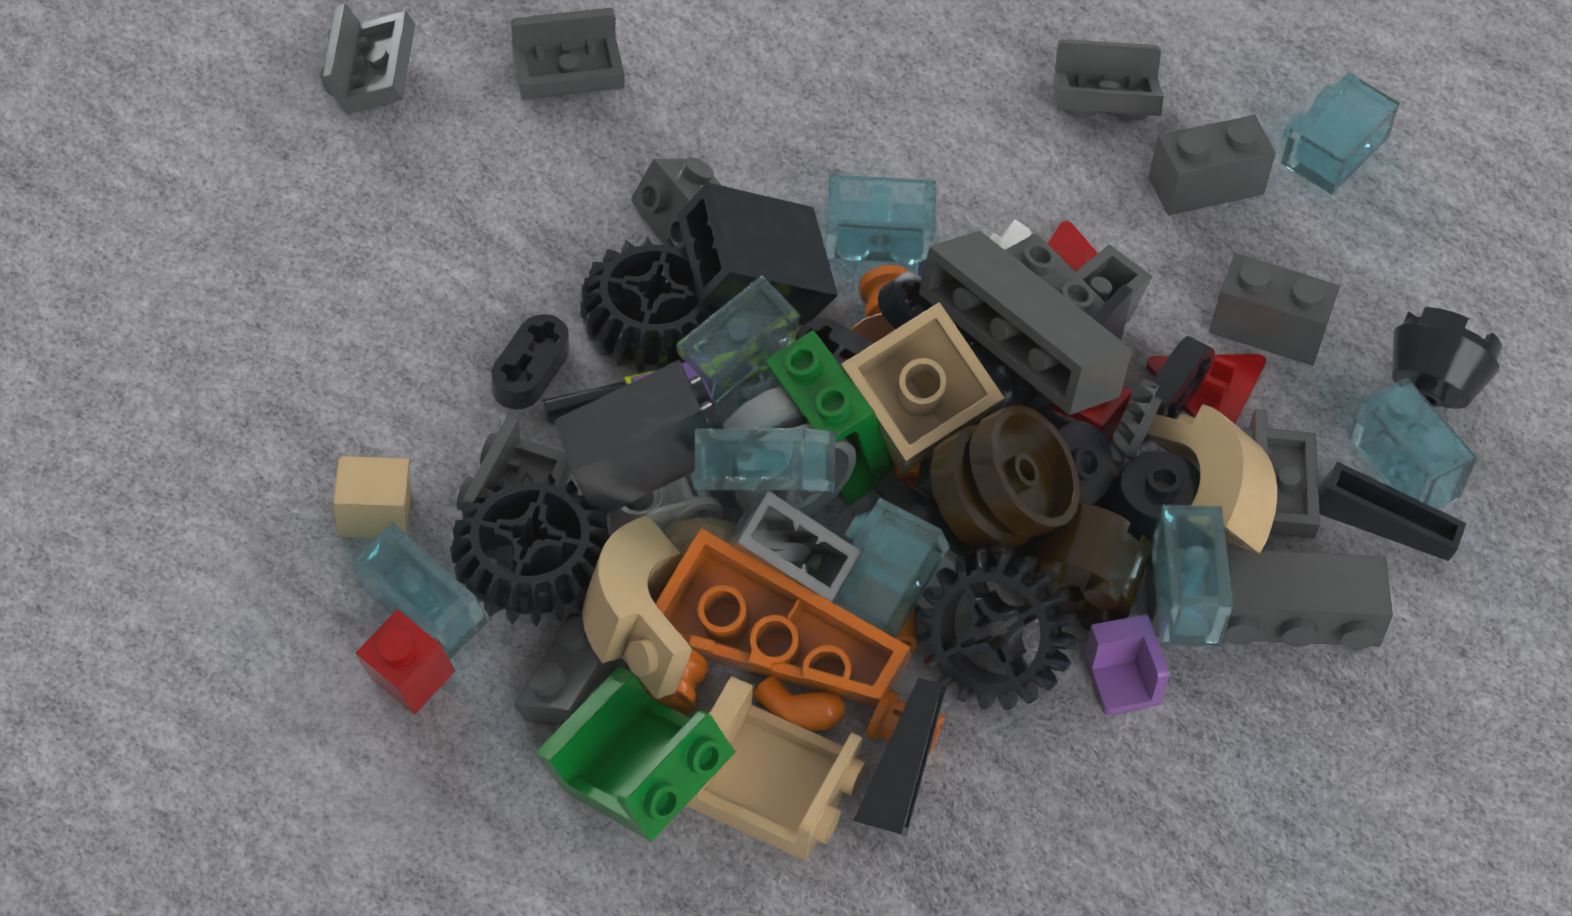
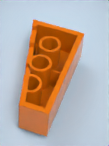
(772, 626)

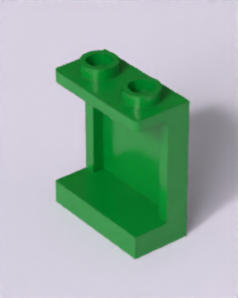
(833, 404)
(634, 755)

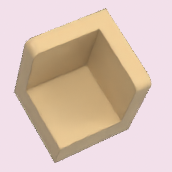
(371, 495)

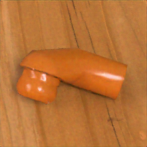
(809, 710)

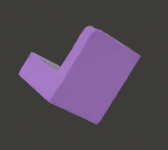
(1126, 664)

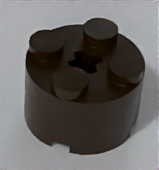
(1094, 562)

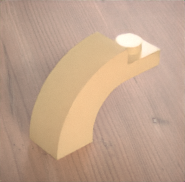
(1232, 469)
(621, 609)

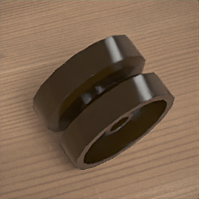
(1005, 480)

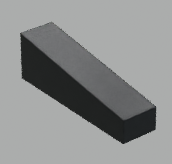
(1386, 512)
(898, 777)

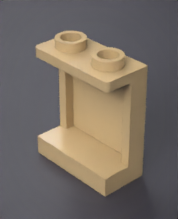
(780, 779)

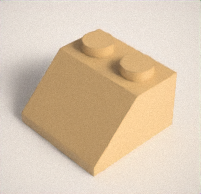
(922, 385)

